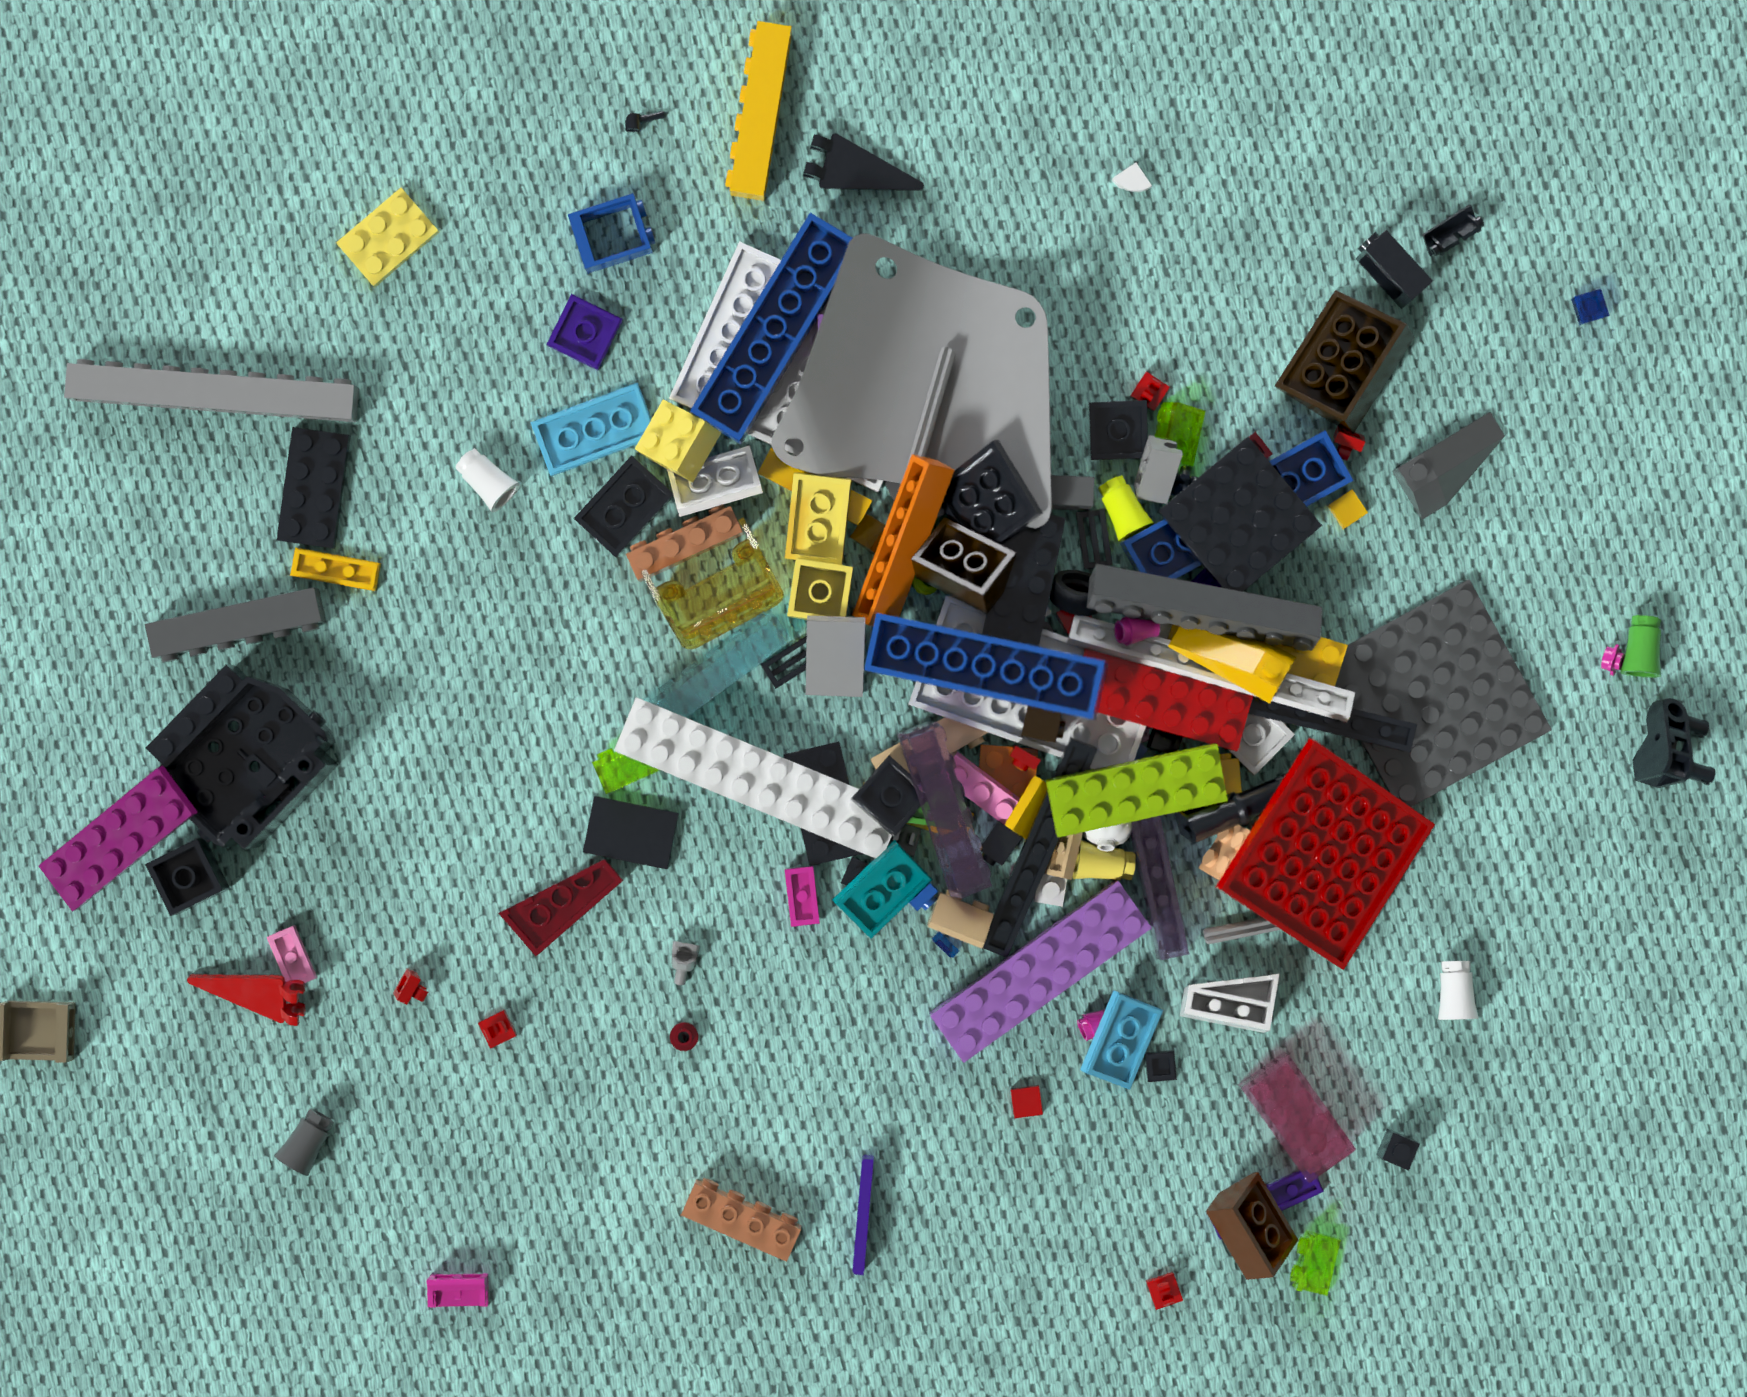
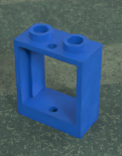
(579, 217)

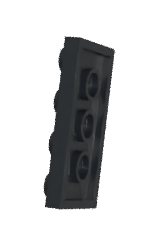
(313, 487)
(828, 761)

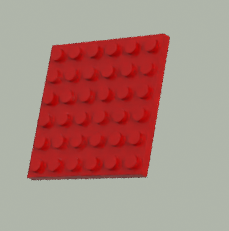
(1325, 854)

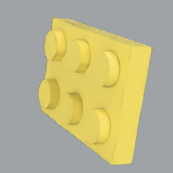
(387, 237)
(818, 518)

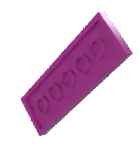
(117, 838)

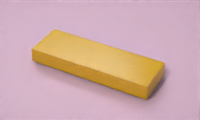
(335, 569)

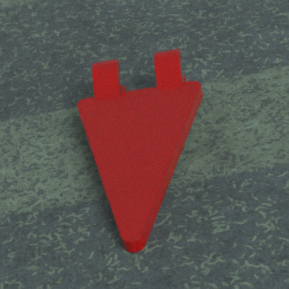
(257, 993)

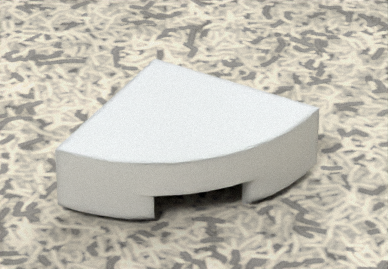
(1132, 179)

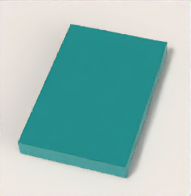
(882, 889)

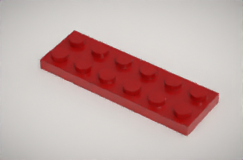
(1172, 702)

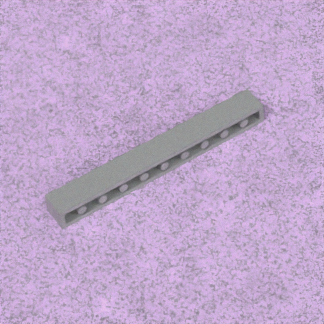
(211, 391)

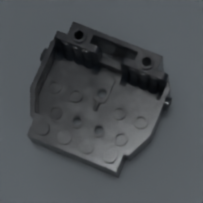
(221, 784)

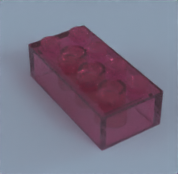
(1296, 1117)

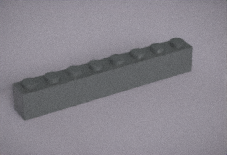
(1204, 607)

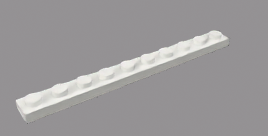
(1154, 652)

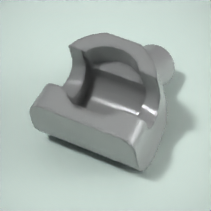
(683, 960)

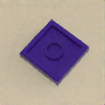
(584, 332)

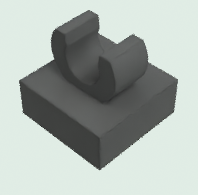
(908, 838)

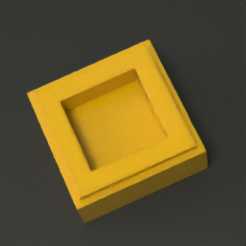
(1347, 509)

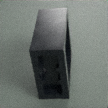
(1392, 268)

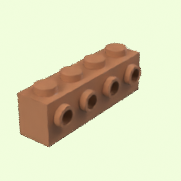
(686, 543)
(741, 1219)

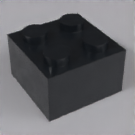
(187, 876)

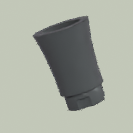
(305, 1142)

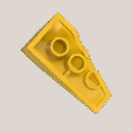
(1246, 663)

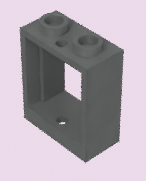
(1072, 492)

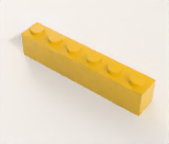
(760, 110)

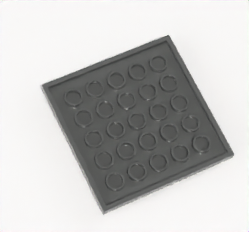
(1450, 678)

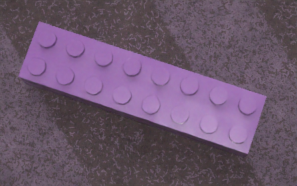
(1040, 970)

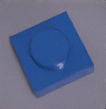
(924, 898)

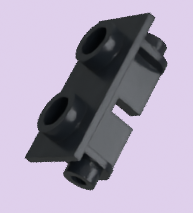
(1446, 234)

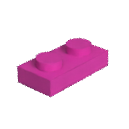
(802, 896)

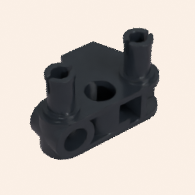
(1657, 759)

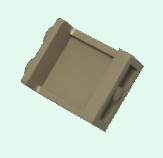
(37, 1030)

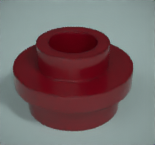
(684, 1027)

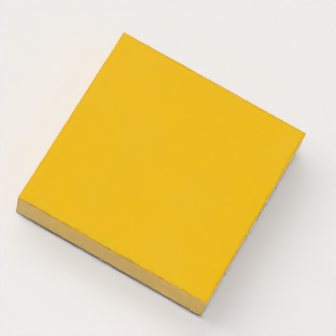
(1027, 807)

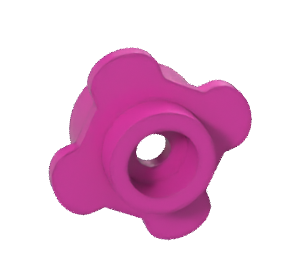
(1612, 659)

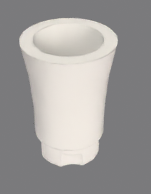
(487, 479)
(1457, 991)

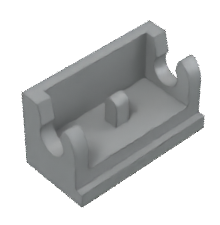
(1157, 470)

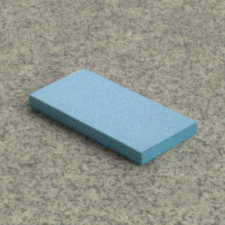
(592, 429)

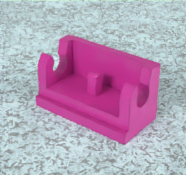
(457, 1290)

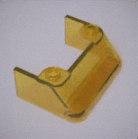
(721, 599)

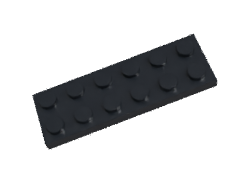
(1023, 605)

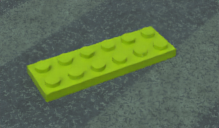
(1136, 790)

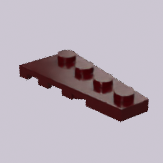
(554, 910)

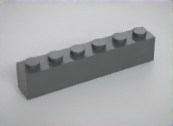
(235, 623)

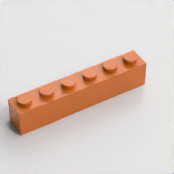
(903, 535)

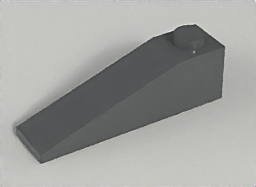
(1443, 469)

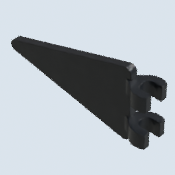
(855, 168)

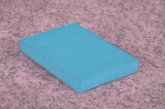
(1121, 1040)

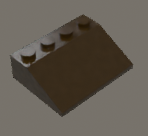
(1345, 360)

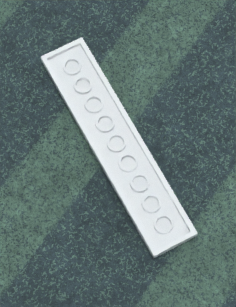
(749, 776)

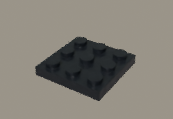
(990, 496)

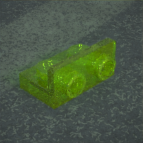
(1182, 425)
(1315, 1263)

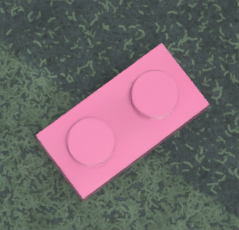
(291, 955)

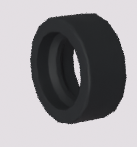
(1070, 592)

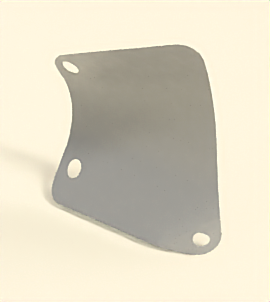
(878, 359)

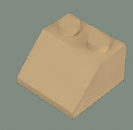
(961, 919)

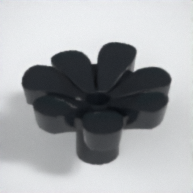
(1182, 480)

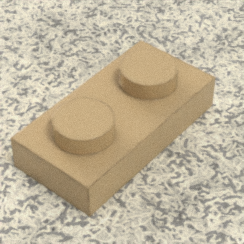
(1064, 857)

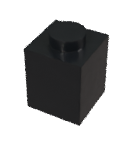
(999, 844)
(1398, 1149)

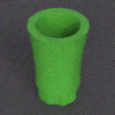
(1643, 648)

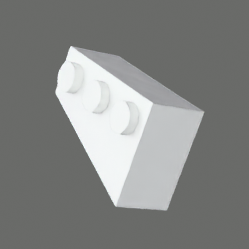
(1234, 1003)

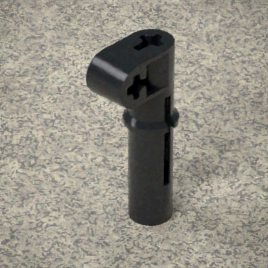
(1212, 819)

